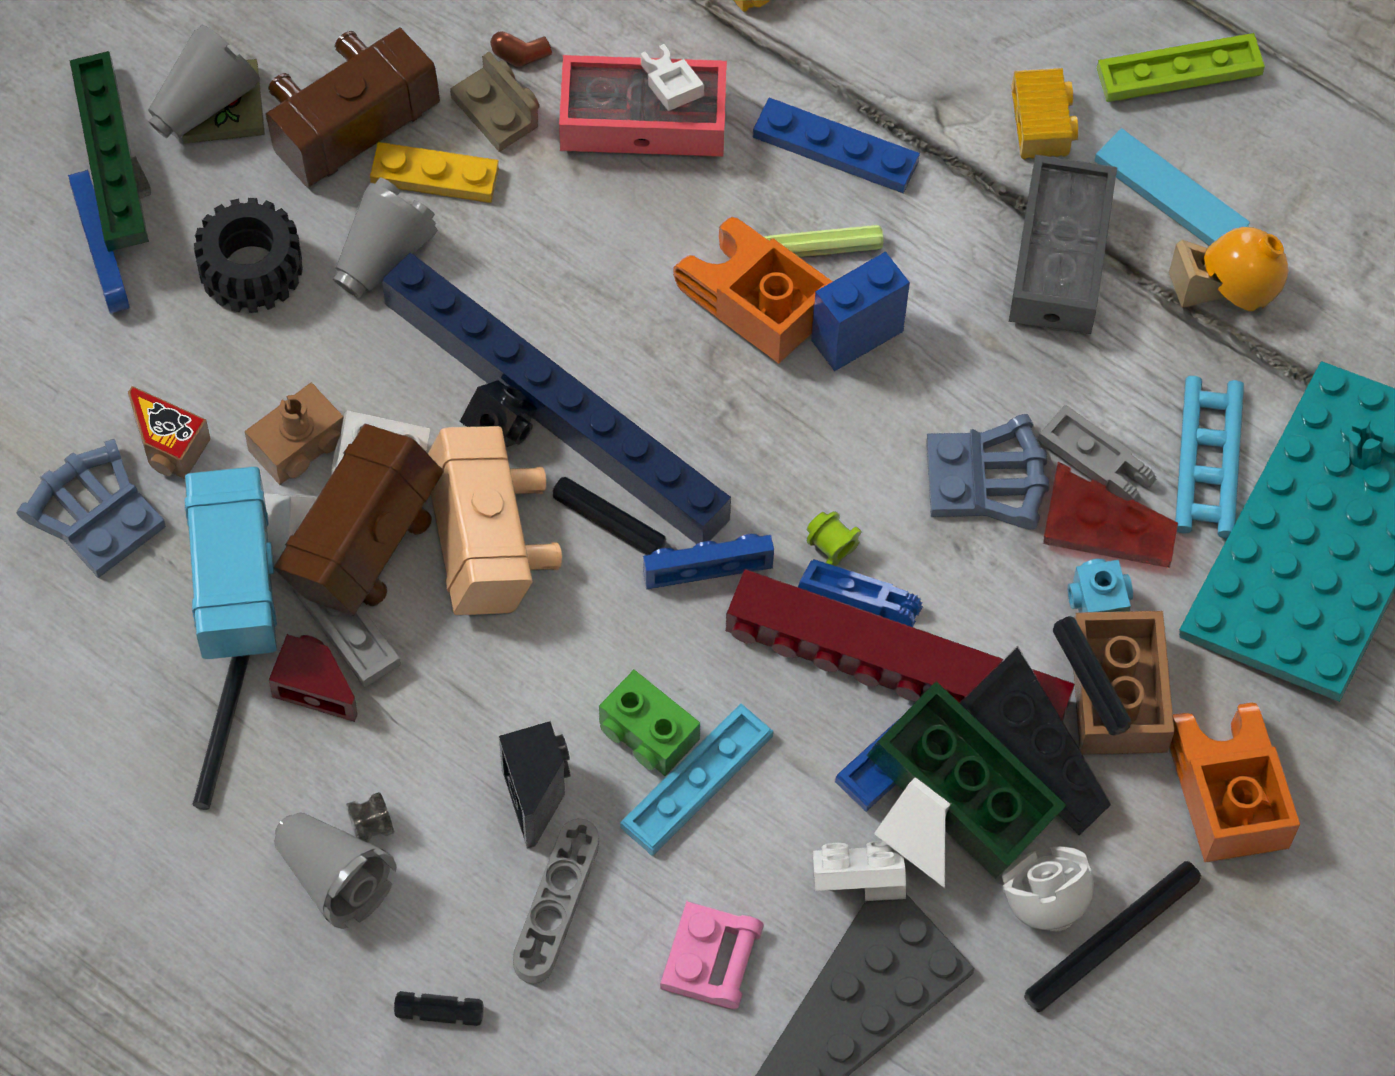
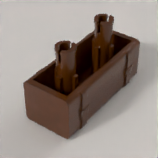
(351, 105)
(360, 521)

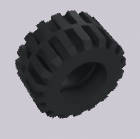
(242, 227)

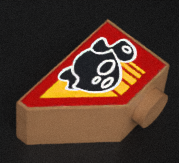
(168, 433)

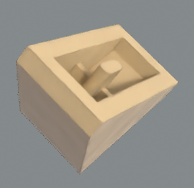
(1190, 275)

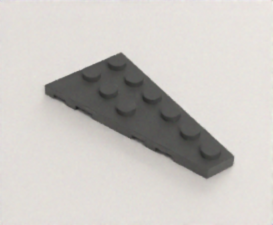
(869, 991)

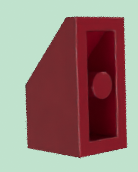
(311, 678)

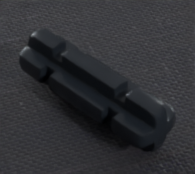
(438, 1008)

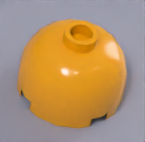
(1249, 266)

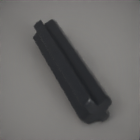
(608, 516)
(1092, 676)

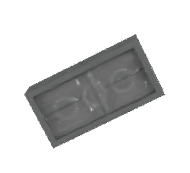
(1063, 244)

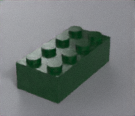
(991, 793)

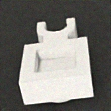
(671, 82)

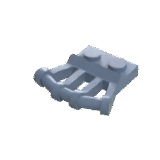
(959, 467)
(109, 530)

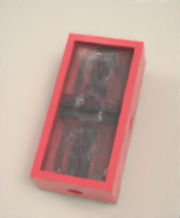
(615, 111)

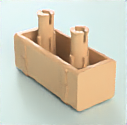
(481, 522)

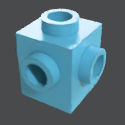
(1100, 587)

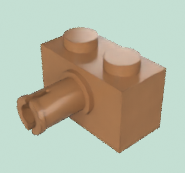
(295, 433)

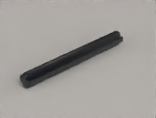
(1112, 936)

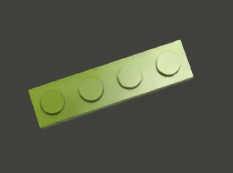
(1180, 67)

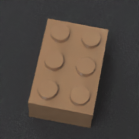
(1136, 663)

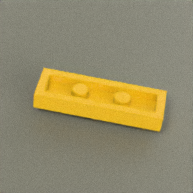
(435, 172)

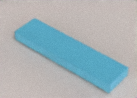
(1169, 188)
(696, 779)

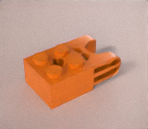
(759, 292)
(1234, 787)

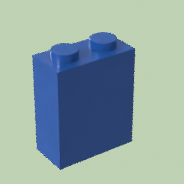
(860, 311)

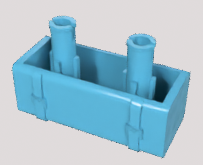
(230, 563)

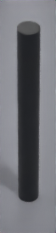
(220, 732)

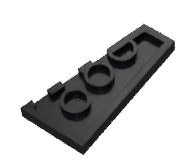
(1026, 722)

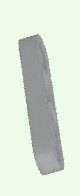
(556, 900)

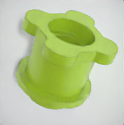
(832, 536)

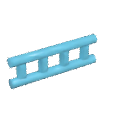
(1190, 472)

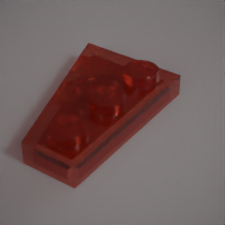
(1099, 522)

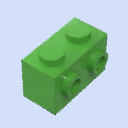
(648, 723)

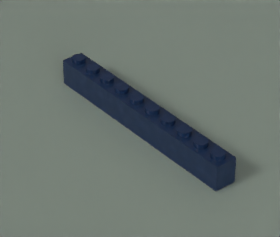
(562, 401)

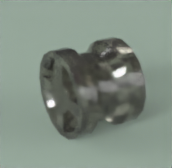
(370, 817)

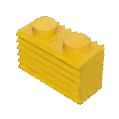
(1043, 112)

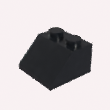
(534, 775)

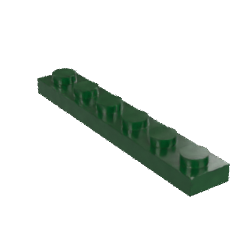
(108, 151)

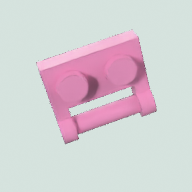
(697, 950)

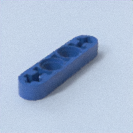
(103, 260)

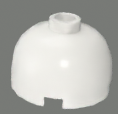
(1049, 889)

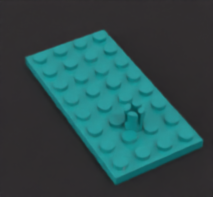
(1313, 544)

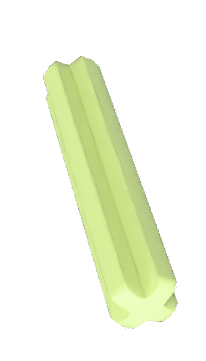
(832, 240)

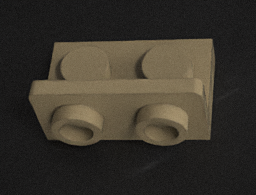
(497, 103)

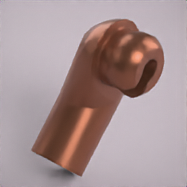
(517, 51)

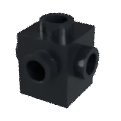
(502, 407)

